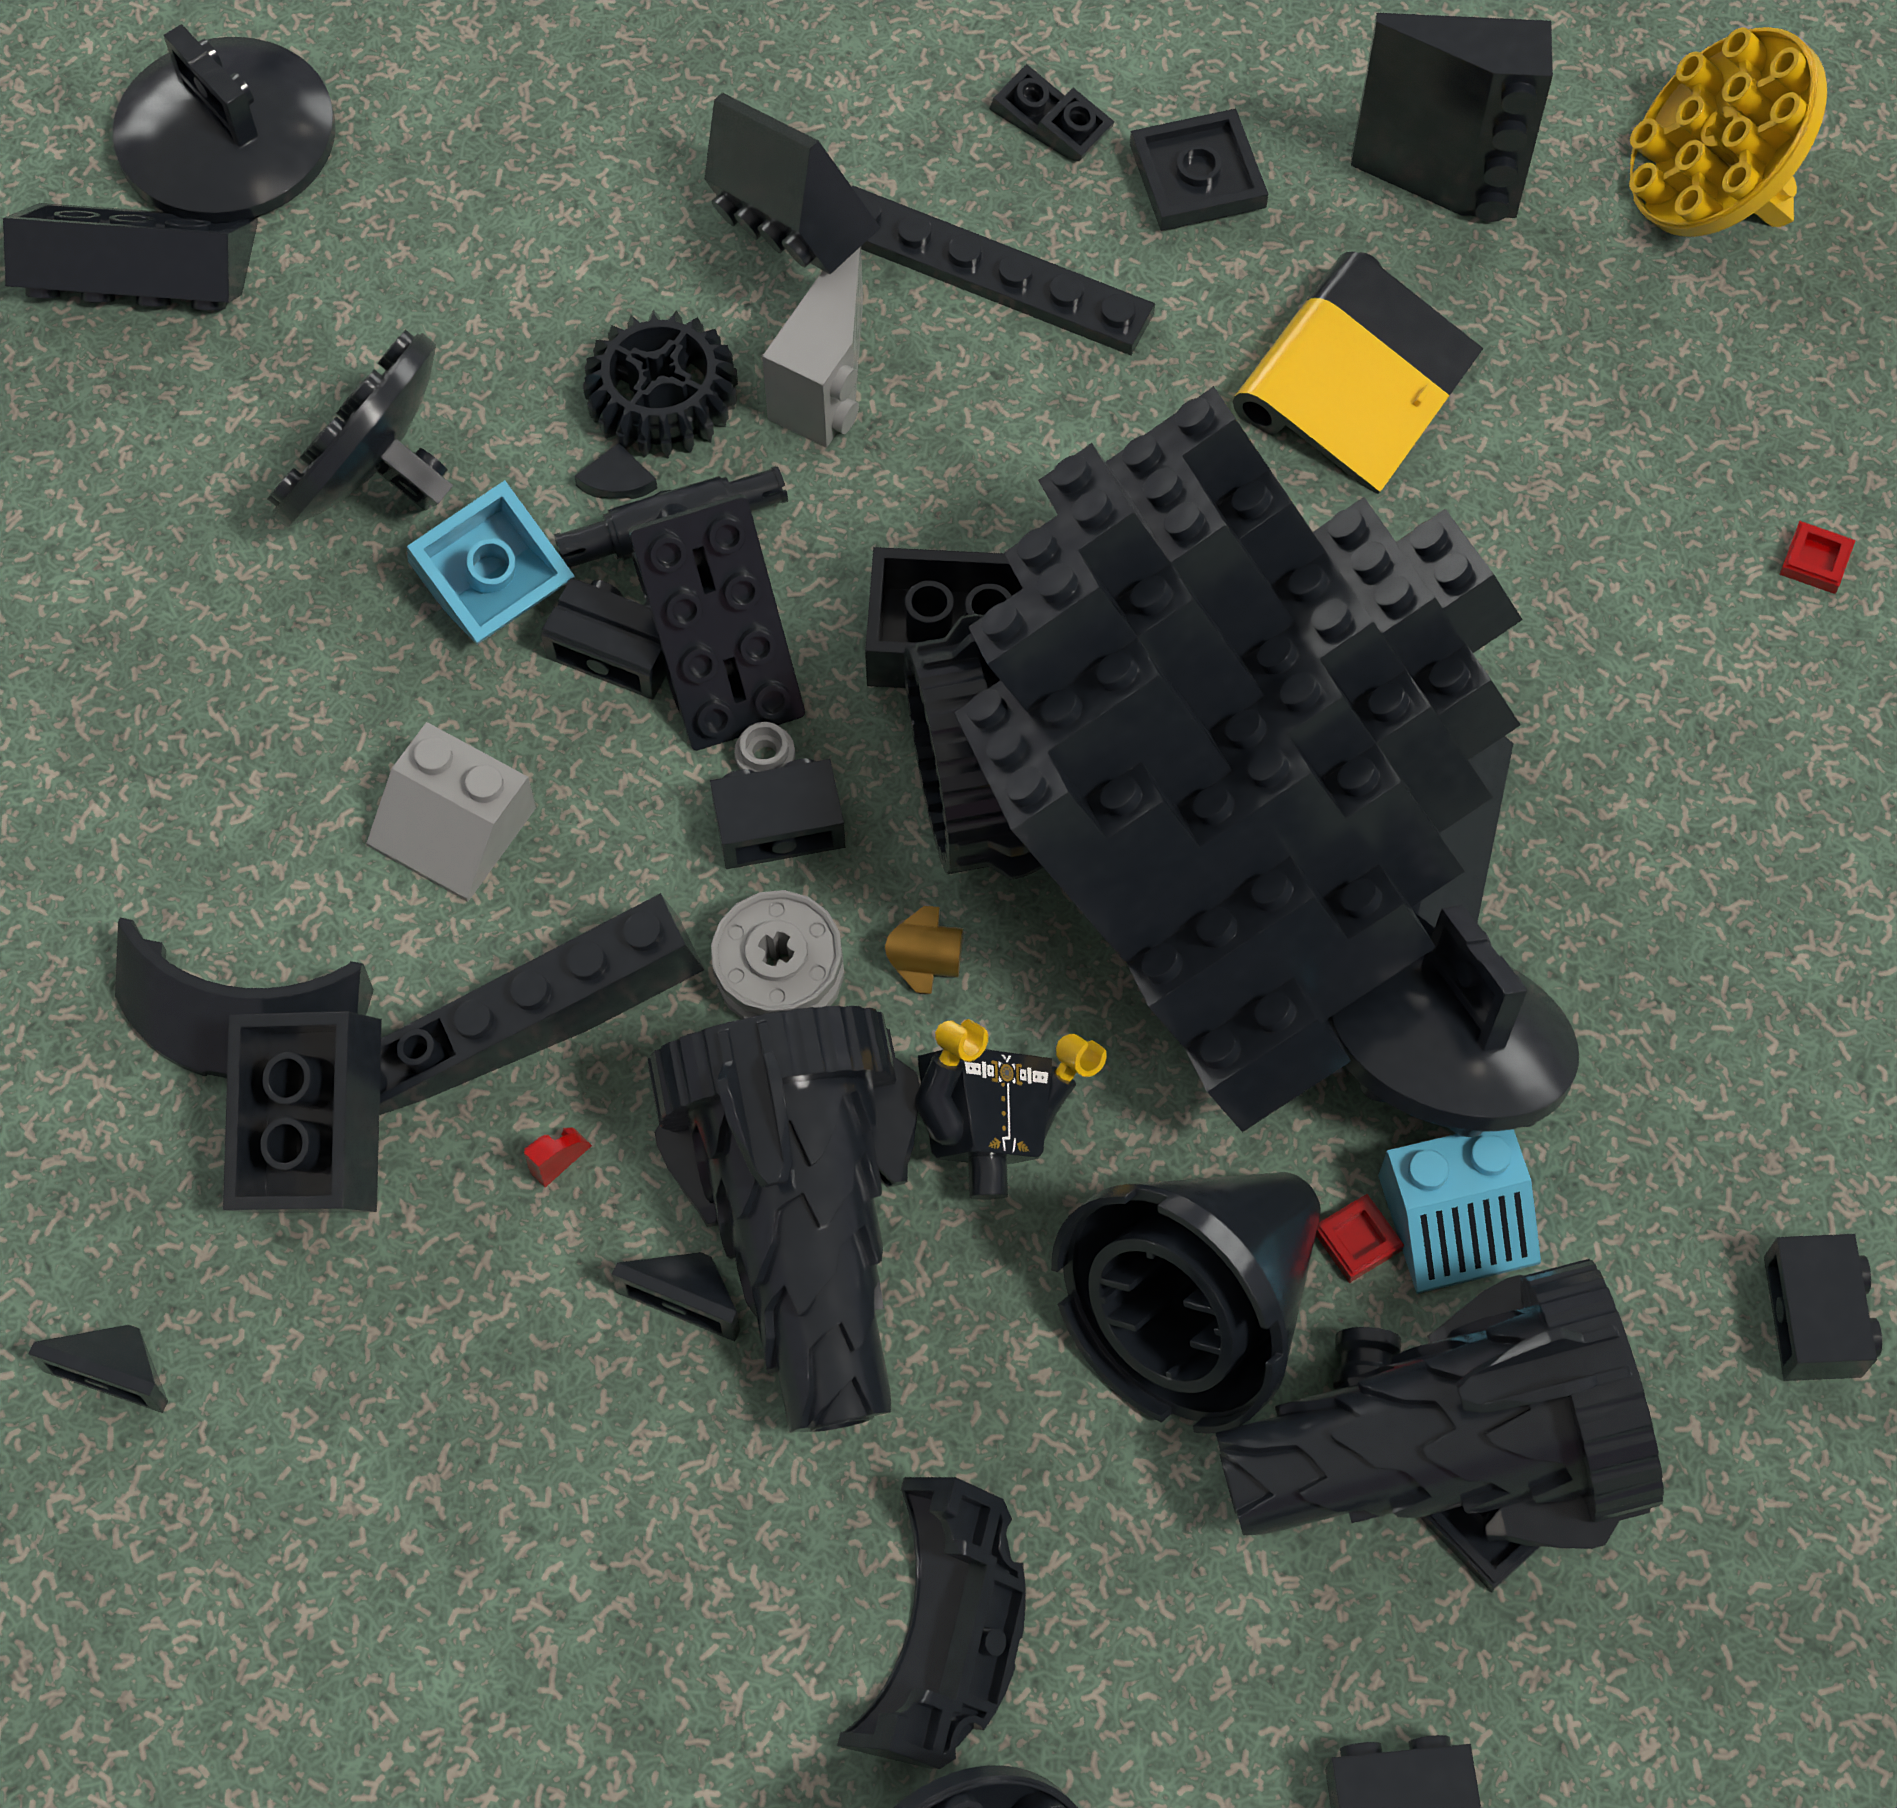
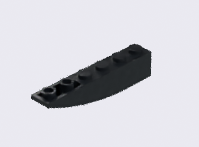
(539, 1004)

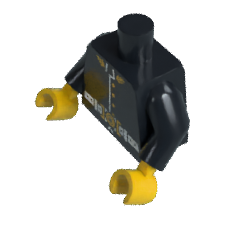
(994, 1103)

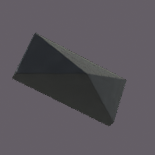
(682, 1287)
(105, 1361)

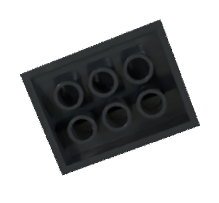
(1454, 108)

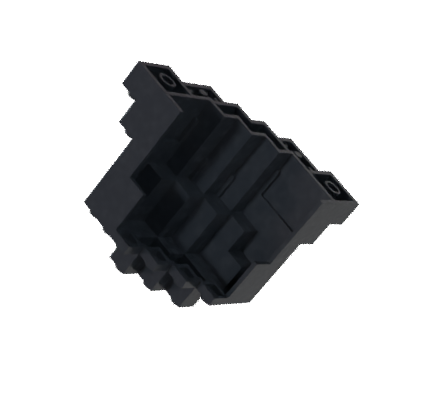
(1239, 738)

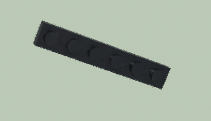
(1006, 275)

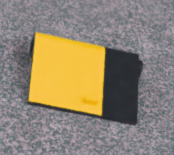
(1358, 370)

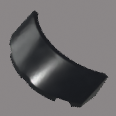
(190, 1016)
(959, 1629)

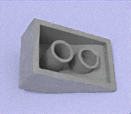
(816, 358)

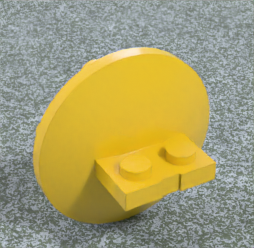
(1730, 134)

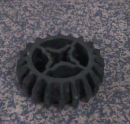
(666, 400)

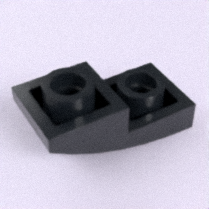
(1060, 121)

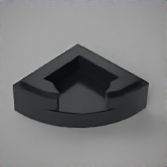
(616, 476)

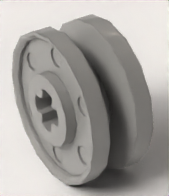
(773, 926)

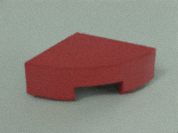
(550, 1157)

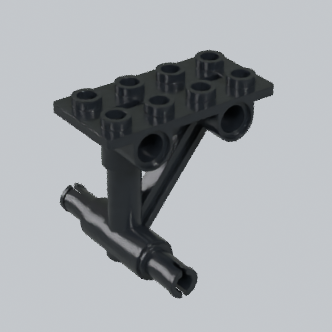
(707, 599)

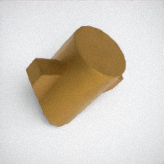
(924, 949)

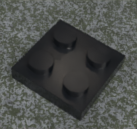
(1198, 169)

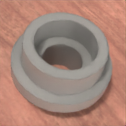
(764, 735)

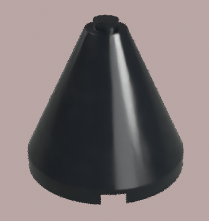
(1189, 1290)

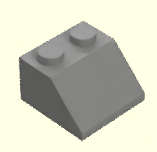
(450, 811)

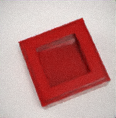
(1817, 557)
(1358, 1238)

